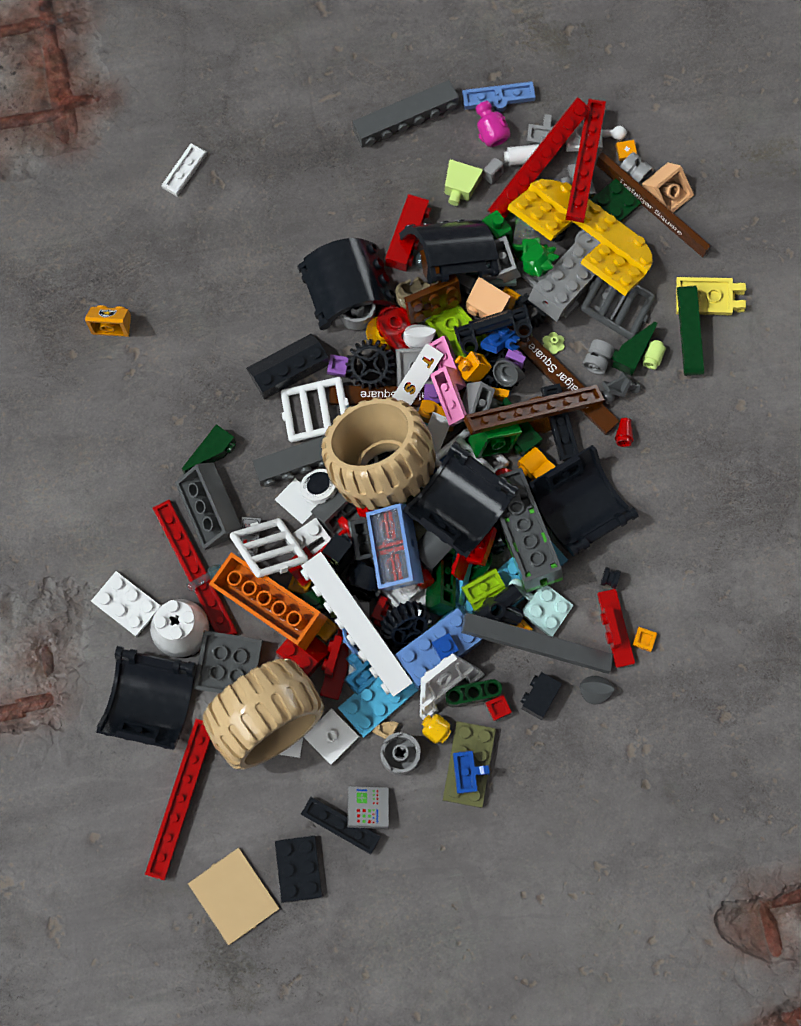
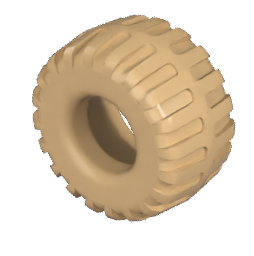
(372, 430)
(263, 713)

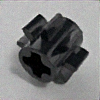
(498, 544)

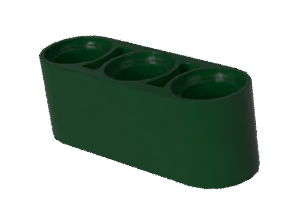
(481, 687)

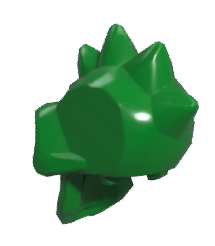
(535, 257)

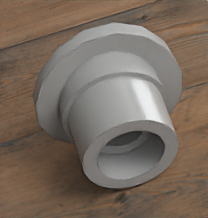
(586, 241)

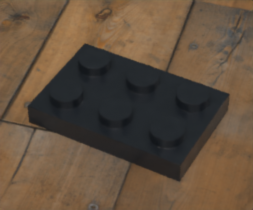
(298, 869)

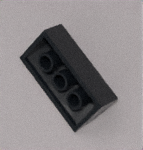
(288, 366)

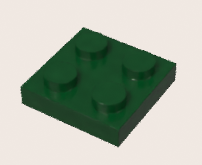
(616, 200)

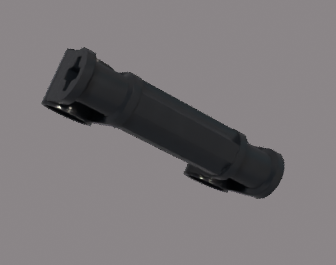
(518, 318)

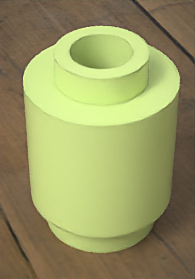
(653, 354)

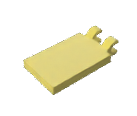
(715, 295)

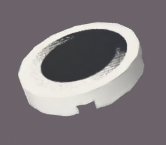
(317, 487)

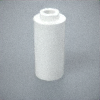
(519, 154)

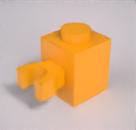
(473, 367)

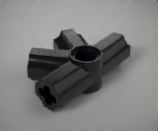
(504, 611)

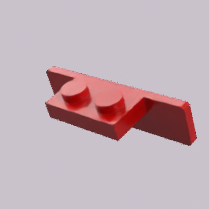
(478, 556)
(615, 626)
(335, 667)

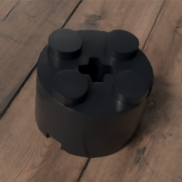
(362, 581)

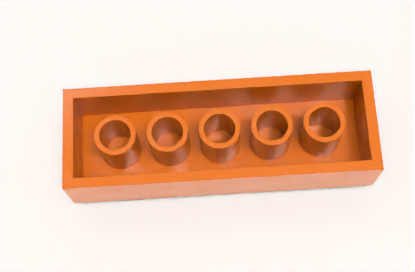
(268, 601)

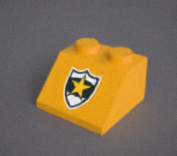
(108, 321)

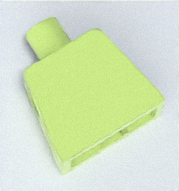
(461, 181)

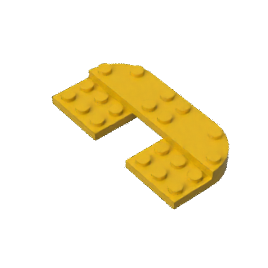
(621, 256)

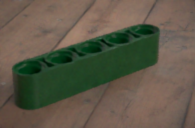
(690, 330)

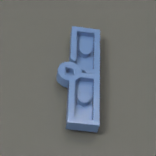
(499, 95)

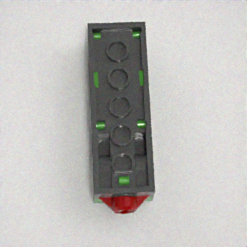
(527, 536)

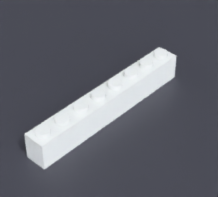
(356, 624)

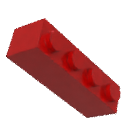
(400, 251)

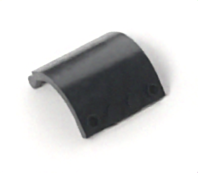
(456, 248)
(345, 277)
(461, 501)
(579, 501)
(148, 699)

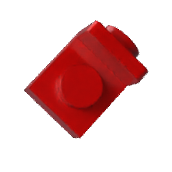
(380, 609)

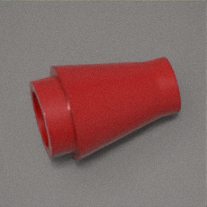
(624, 434)

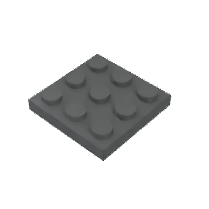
(225, 659)

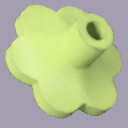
(553, 343)

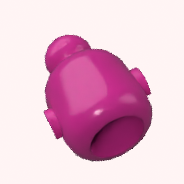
(492, 125)

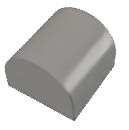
(493, 170)

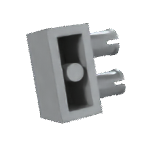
(507, 263)
(479, 397)

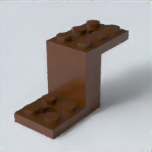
(434, 298)

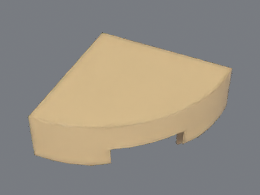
(385, 729)

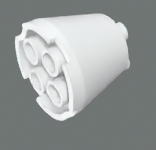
(183, 638)

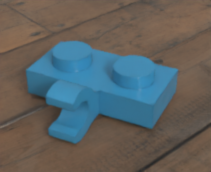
(361, 676)

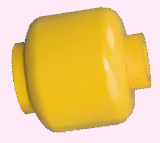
(436, 728)

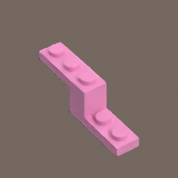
(448, 382)

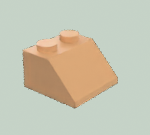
(669, 186)
(486, 299)

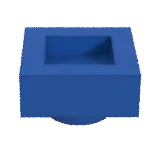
(445, 646)

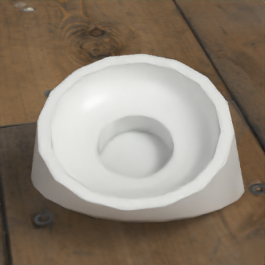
(418, 335)

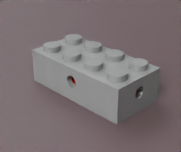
(562, 284)

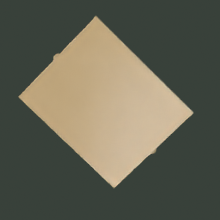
(233, 896)

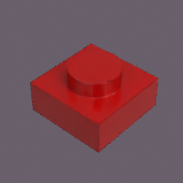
(498, 708)

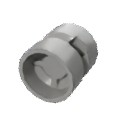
(636, 169)
(598, 356)

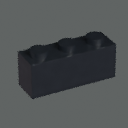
(338, 553)

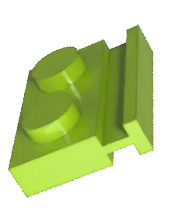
(483, 587)

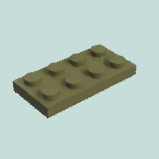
(480, 741)

